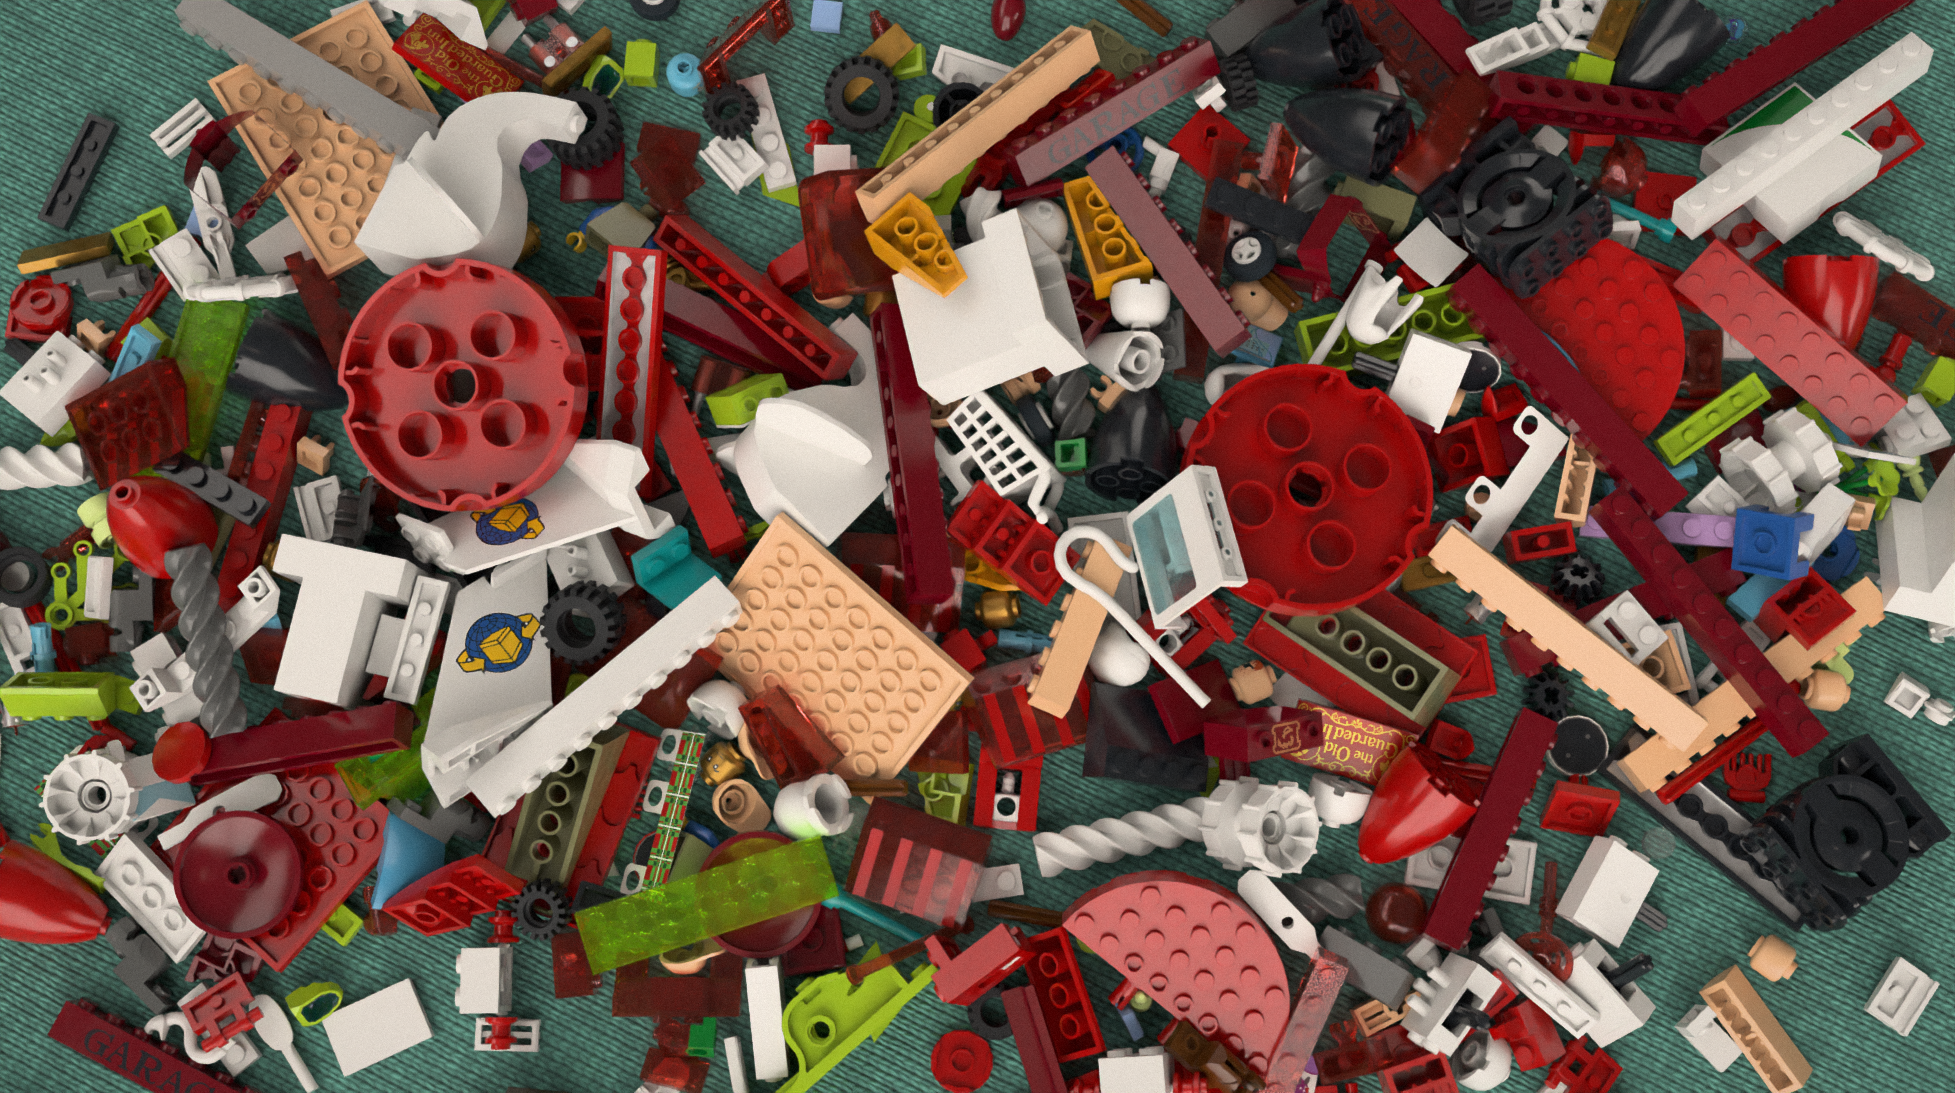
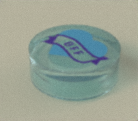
(1737, 28)

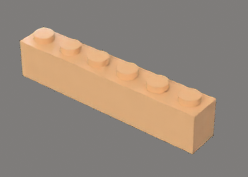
(1075, 633)

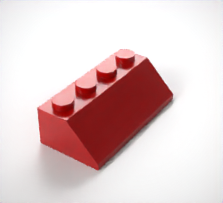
(1063, 996)

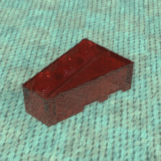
(788, 737)

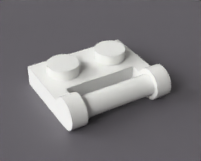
(1632, 623)

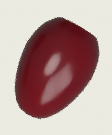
(1007, 18)

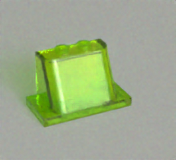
(395, 772)

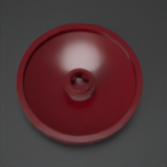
(238, 874)
(771, 935)

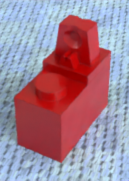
(1529, 1034)

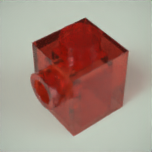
(88, 643)

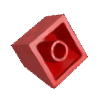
(1469, 452)

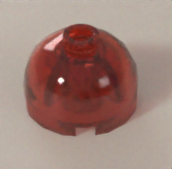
(1621, 170)
(1396, 912)

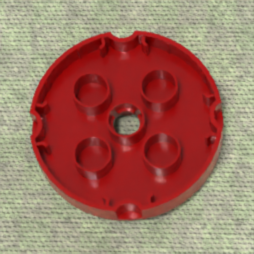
(402, 395)
(1369, 475)

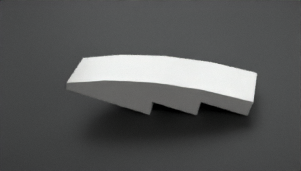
(1512, 48)

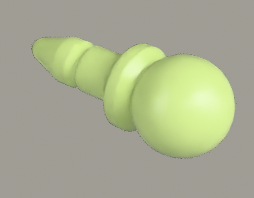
(1915, 478)
(1141, 1002)

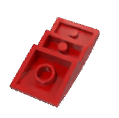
(1009, 541)
(453, 895)

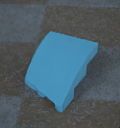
(404, 858)

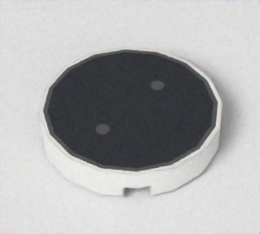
(1482, 369)
(1579, 746)

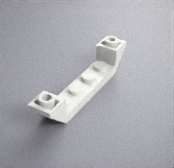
(243, 620)

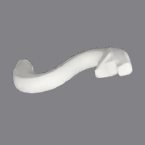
(162, 1024)

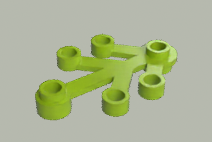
(78, 598)

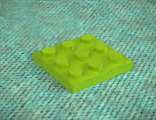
(907, 134)

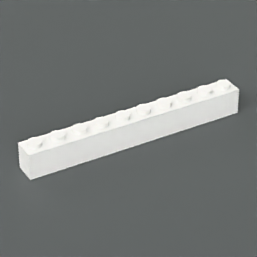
(1801, 135)
(604, 697)

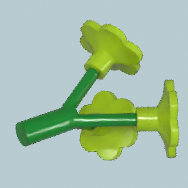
(1883, 477)

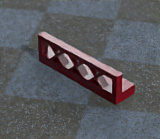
(1032, 1039)

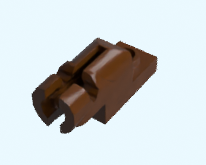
(1213, 1060)

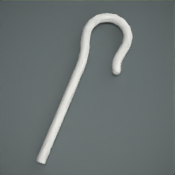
(1114, 608)

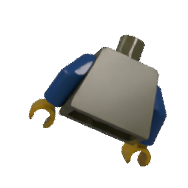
(616, 226)
(691, 849)

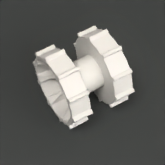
(1794, 453)
(73, 801)
(1260, 826)

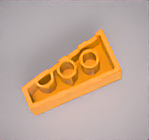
(1102, 239)

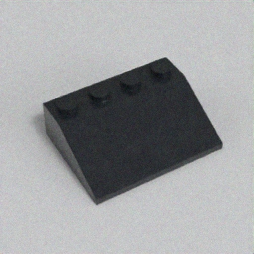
(1132, 744)

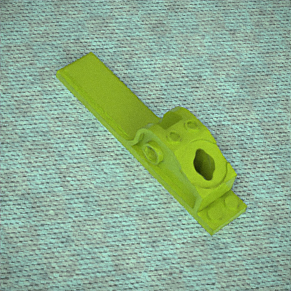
(849, 1013)

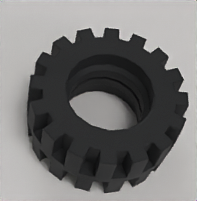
(980, 1025)

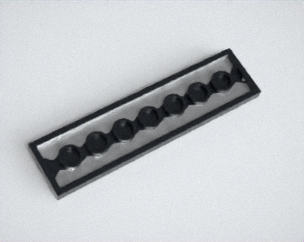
(1707, 825)

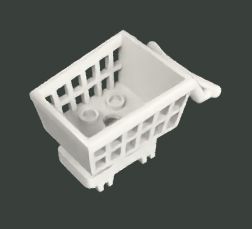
(1027, 486)

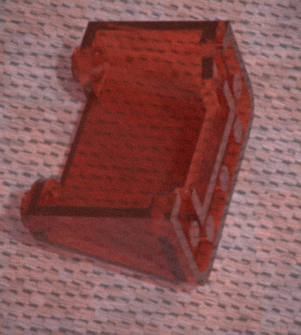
(834, 236)

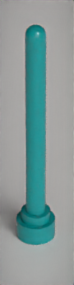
(1663, 228)
(871, 915)

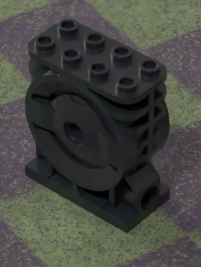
(1506, 214)
(1882, 826)

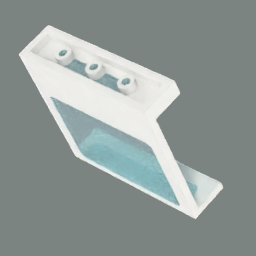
(1185, 544)

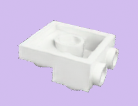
(1913, 430)

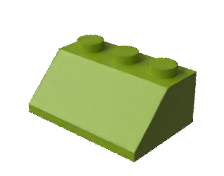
(60, 695)

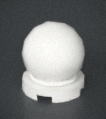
(813, 807)

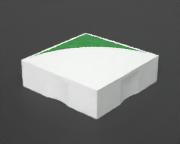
(1809, 187)

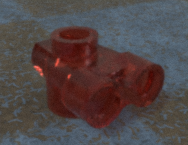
(378, 921)

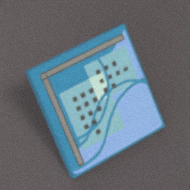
(1260, 348)

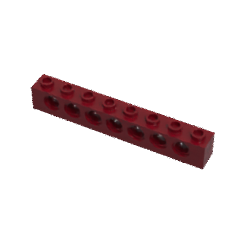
(1593, 107)

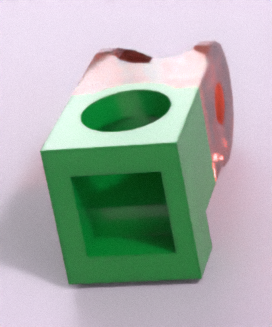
(1071, 457)
(688, 1039)

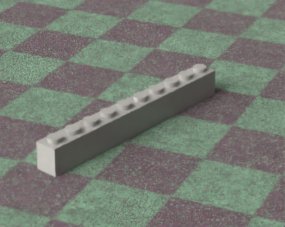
(305, 74)

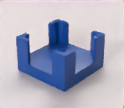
(1769, 542)

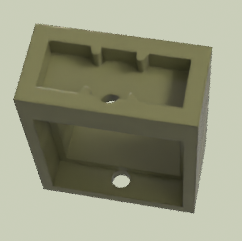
(1385, 205)

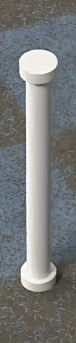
(1339, 322)

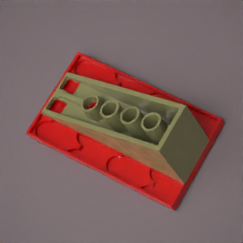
(1369, 659)
(575, 815)

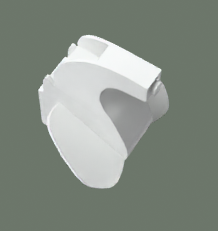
(466, 186)
(817, 448)

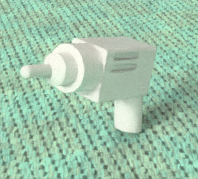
(1162, 167)

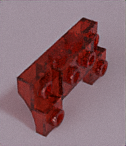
(321, 304)
(685, 997)

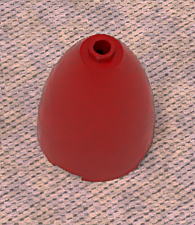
(1834, 290)
(154, 516)
(1414, 806)
(46, 900)

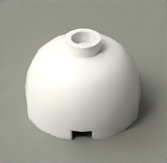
(1047, 219)
(1140, 305)
(719, 705)
(1338, 800)
(1481, 1061)

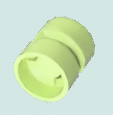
(94, 516)

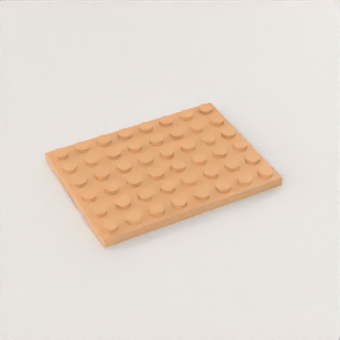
(339, 169)
(837, 653)

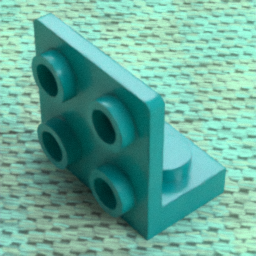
(670, 568)

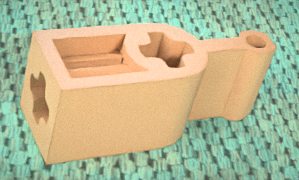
(1383, 1018)

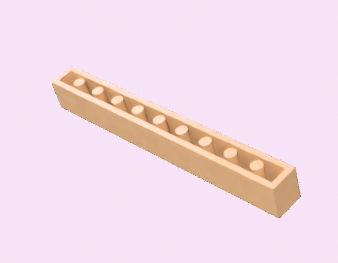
(981, 122)
(1568, 638)
(1724, 706)

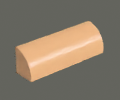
(1575, 486)
(1756, 1031)

